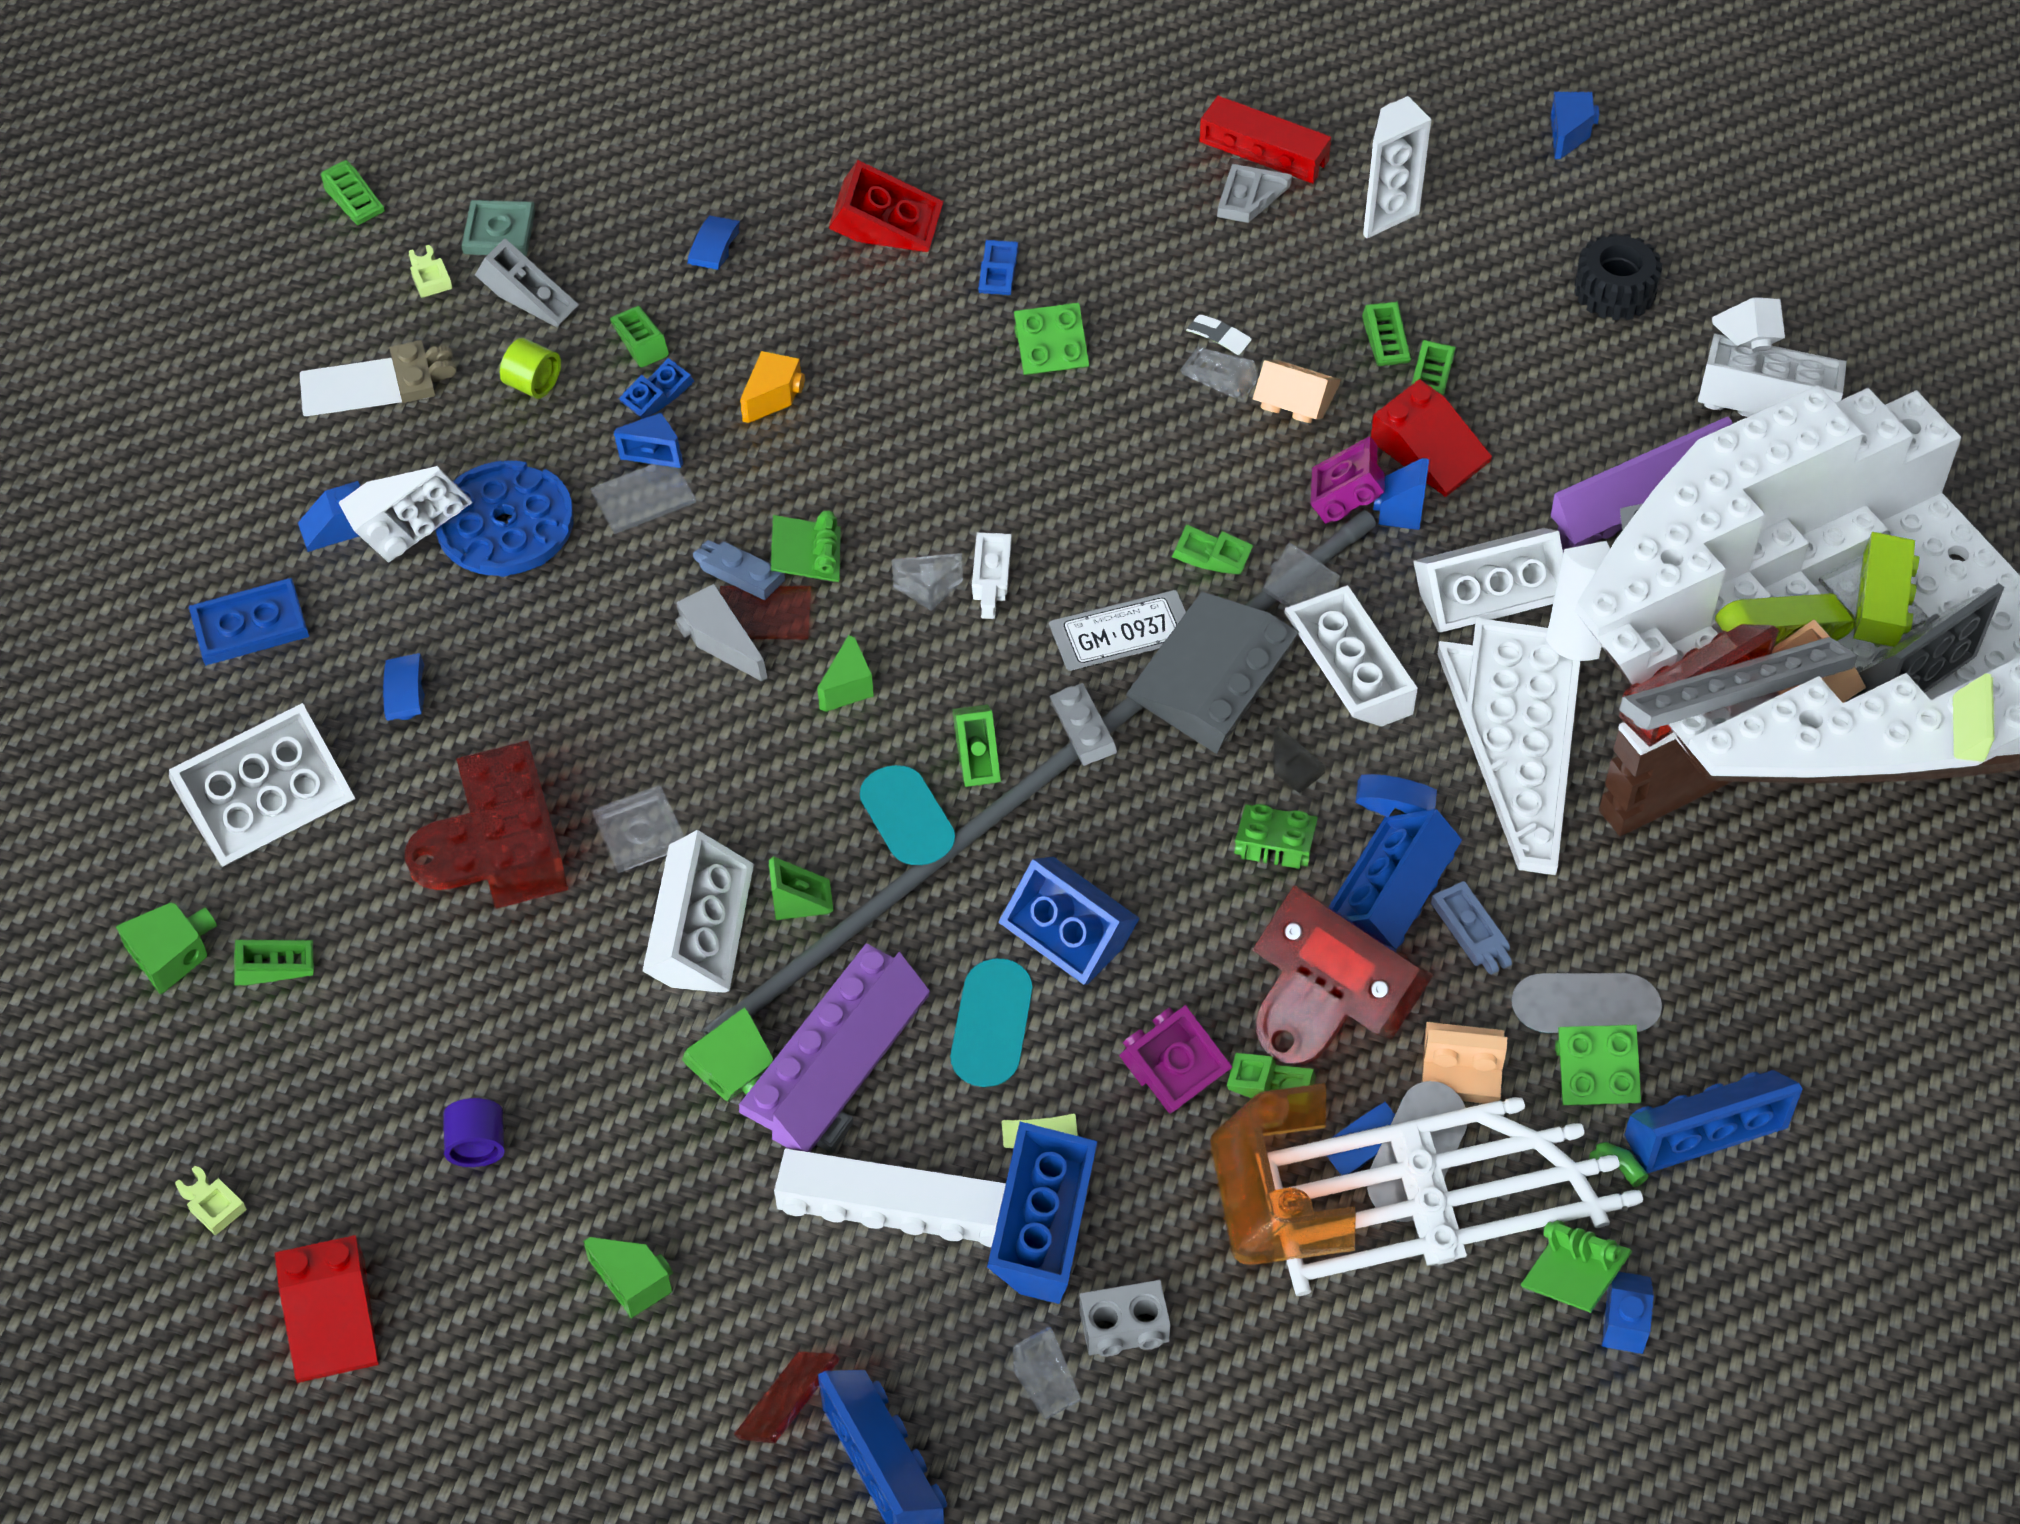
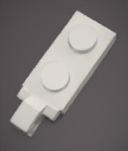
(991, 570)

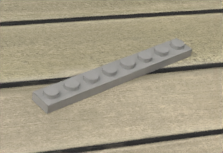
(1737, 683)

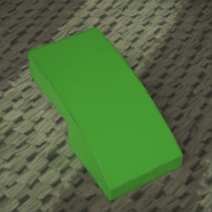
(1218, 554)
(1259, 1073)

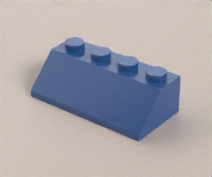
(1397, 873)
(1712, 1119)
(1041, 1211)
(878, 1448)

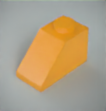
(771, 386)

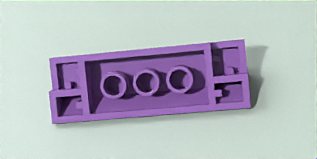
(1593, 506)
(835, 1049)

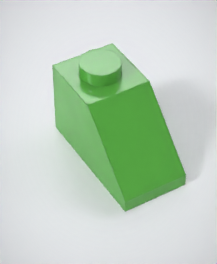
(976, 745)
(630, 1272)

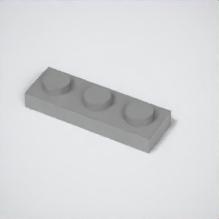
(1083, 724)

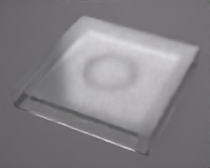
(637, 828)

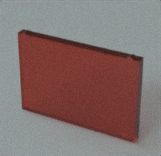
(780, 616)
(786, 1397)

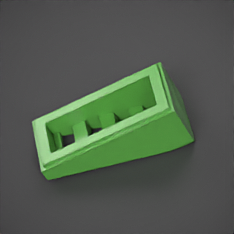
(341, 178)
(1386, 312)
(642, 338)
(1438, 353)
(261, 972)

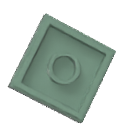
(498, 220)

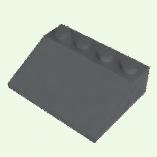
(1938, 647)
(1213, 668)

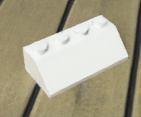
(1397, 166)
(1490, 578)
(1354, 657)
(698, 915)

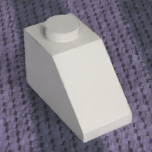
(1753, 323)

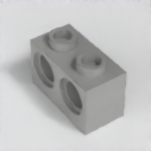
(1121, 1308)

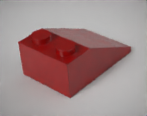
(884, 210)
(1426, 426)
(327, 1308)

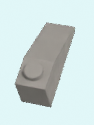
(524, 284)
(718, 631)

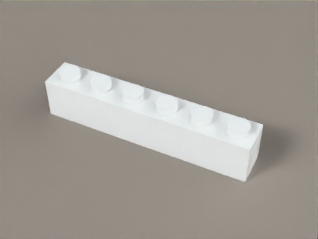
(888, 1196)

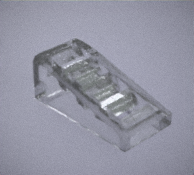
(1236, 384)

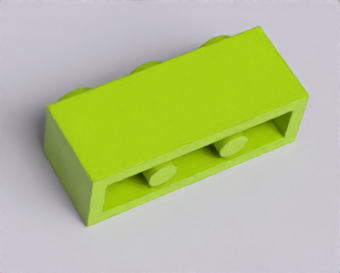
(1886, 589)

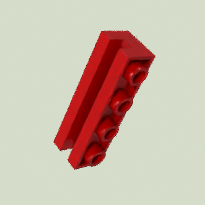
(1265, 139)

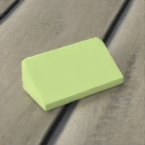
(1974, 719)

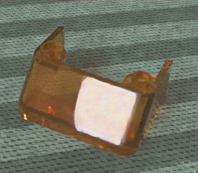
(1268, 1222)

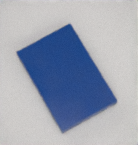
(248, 621)

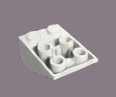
(403, 509)

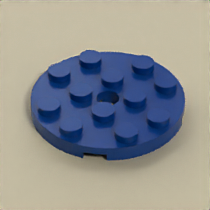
(533, 534)

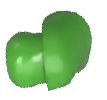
(1627, 1162)

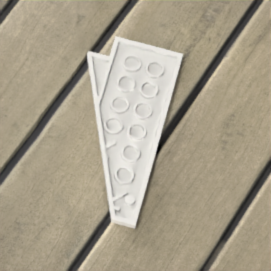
(1520, 721)

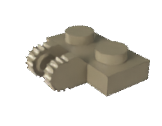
(418, 369)

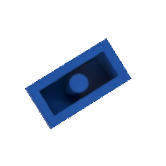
(1572, 120)
(1403, 496)
(326, 521)
(1628, 1313)

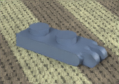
(739, 568)
(1472, 927)

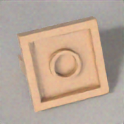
(1465, 1060)

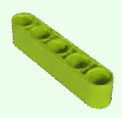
(1789, 614)

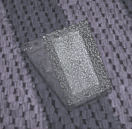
(928, 577)
(1044, 1373)

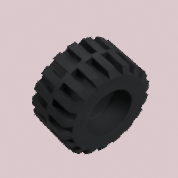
(1618, 276)

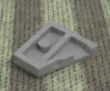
(1250, 192)

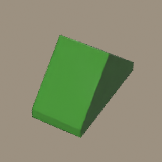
(846, 679)
(798, 891)

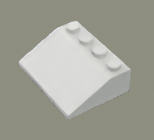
(1759, 379)
(260, 785)

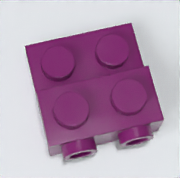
(1347, 481)
(1174, 1058)

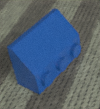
(1068, 919)

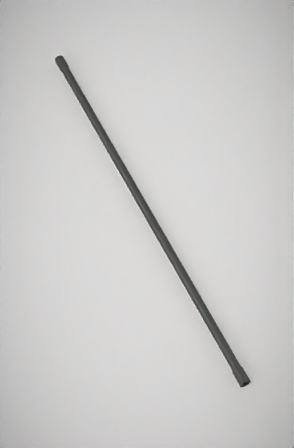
(862, 917)

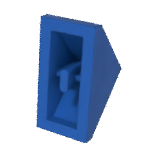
(649, 442)

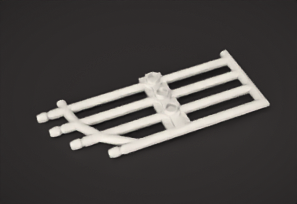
(1427, 1193)

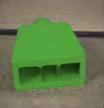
(166, 943)
(730, 1056)

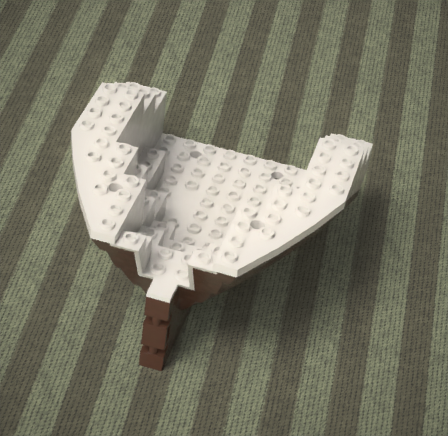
(1764, 518)

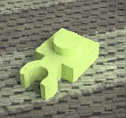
(429, 274)
(211, 1204)

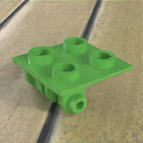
(1051, 338)
(806, 546)
(1277, 831)
(1599, 1064)
(1575, 1266)

